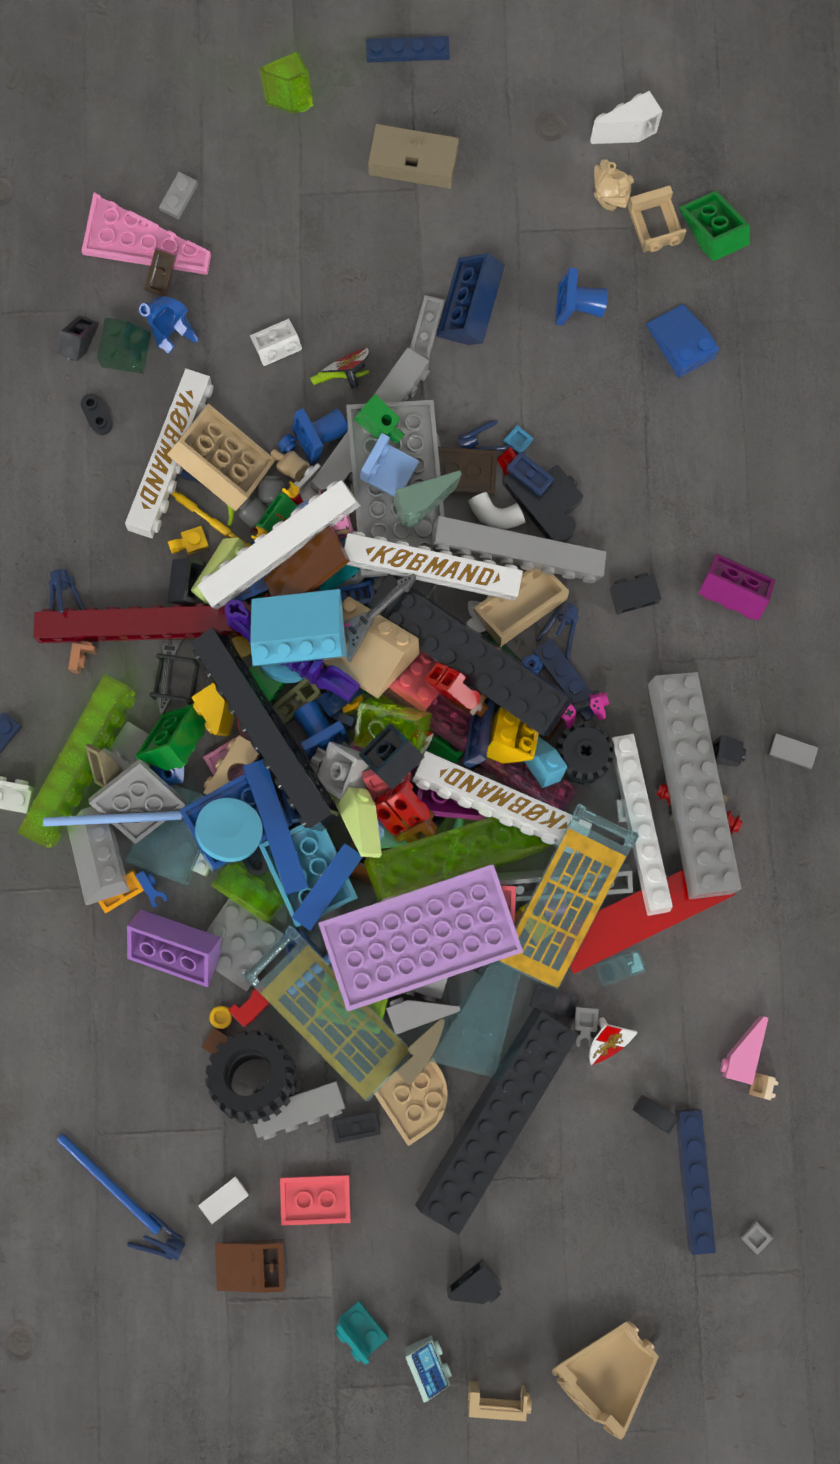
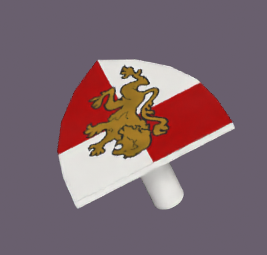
(609, 1041)

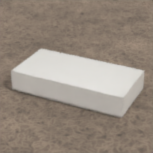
(223, 1200)

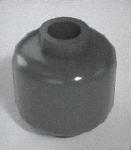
(269, 489)
(252, 511)

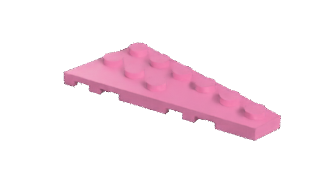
(132, 238)

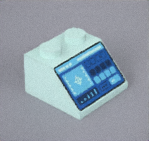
(427, 1367)

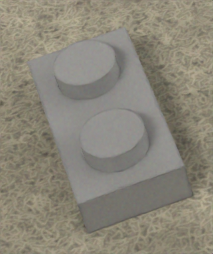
(178, 195)

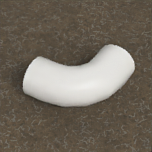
(493, 516)

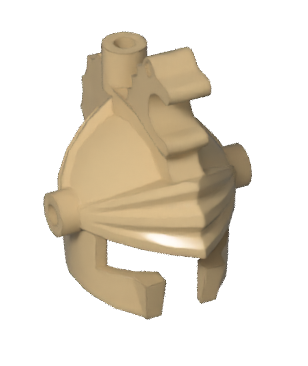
(611, 185)

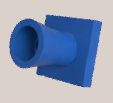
(581, 299)
(313, 434)
(318, 729)

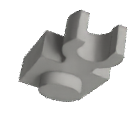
(317, 760)
(585, 1021)

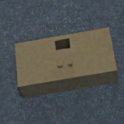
(413, 156)

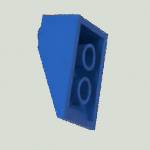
(683, 340)

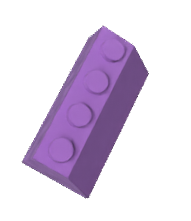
(173, 947)

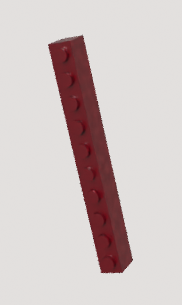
(130, 623)

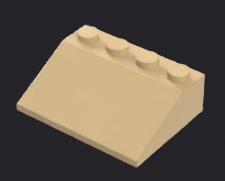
(221, 457)
(382, 654)

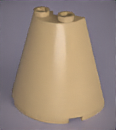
(609, 1377)

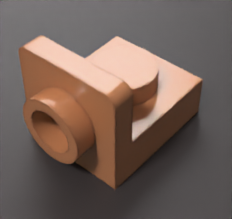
(77, 656)

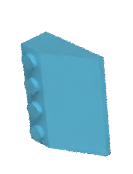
(297, 628)
(315, 854)

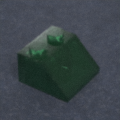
(123, 346)

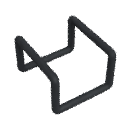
(153, 695)

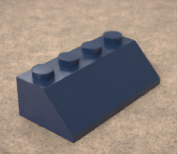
(471, 299)

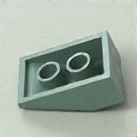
(420, 499)

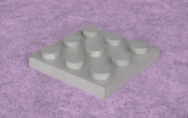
(137, 791)
(243, 941)

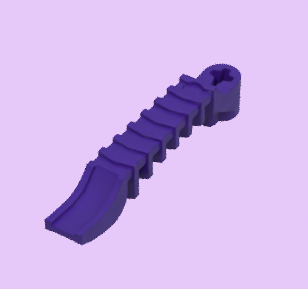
(332, 679)

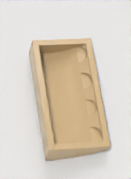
(536, 598)

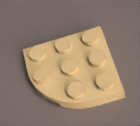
(416, 1106)

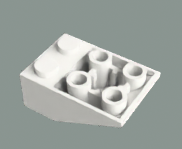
(628, 121)

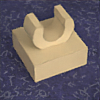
(763, 1086)

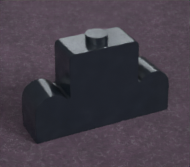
(550, 509)

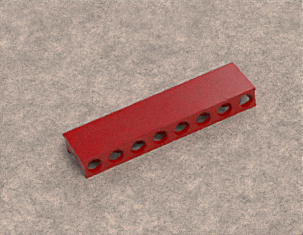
(627, 922)

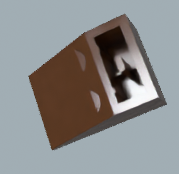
(251, 1266)

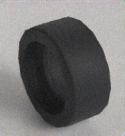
(655, 1114)

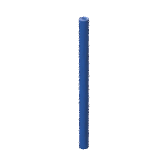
(109, 1184)

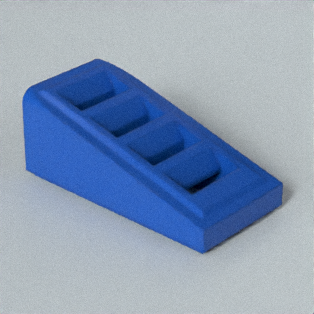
(359, 586)

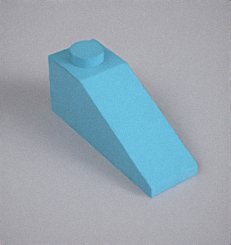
(546, 765)

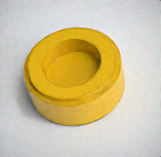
(221, 1017)

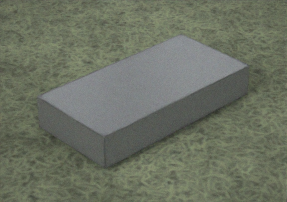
(793, 751)

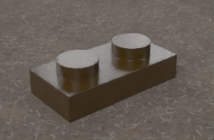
(160, 272)

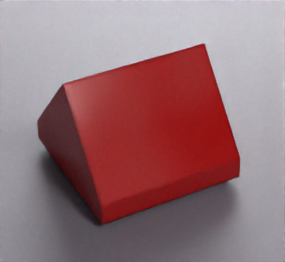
(505, 459)

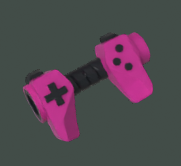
(596, 702)

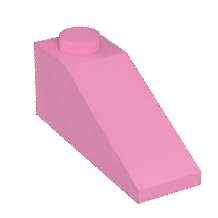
(744, 1056)

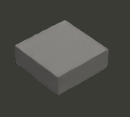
(756, 1237)

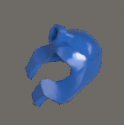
(166, 316)

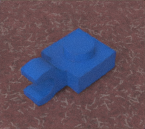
(147, 882)

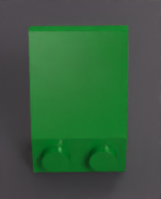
(716, 225)

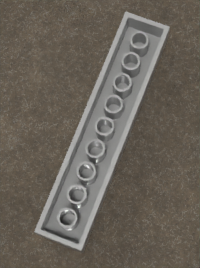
(694, 786)

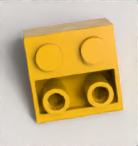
(214, 710)
(511, 739)

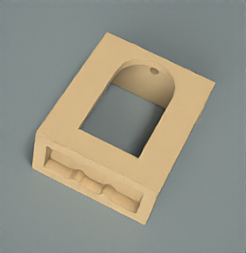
(662, 198)
(497, 1408)

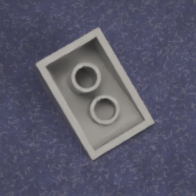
(412, 1013)

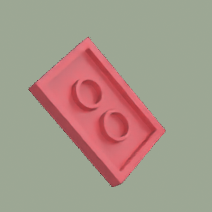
(411, 682)
(315, 1199)

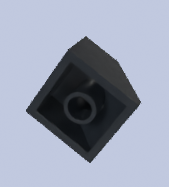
(182, 579)
(391, 756)
(476, 1285)

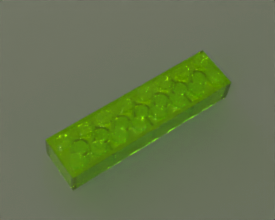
(72, 768)
(448, 856)

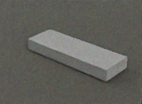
(427, 326)

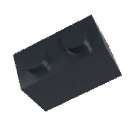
(635, 593)

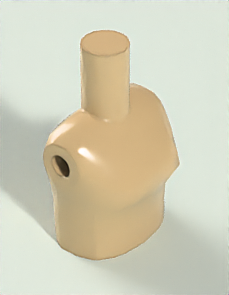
(290, 464)

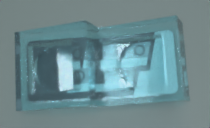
(621, 967)

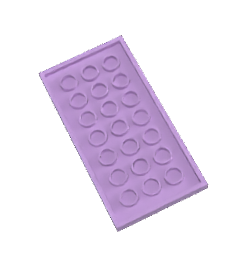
(420, 937)

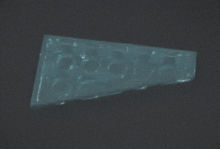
(480, 1027)

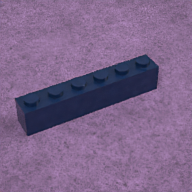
(695, 1181)

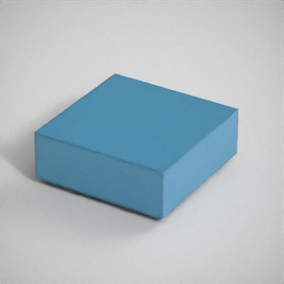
(518, 439)

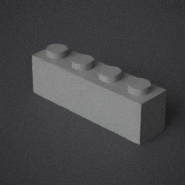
(303, 1107)

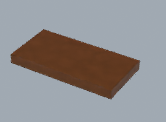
(309, 565)

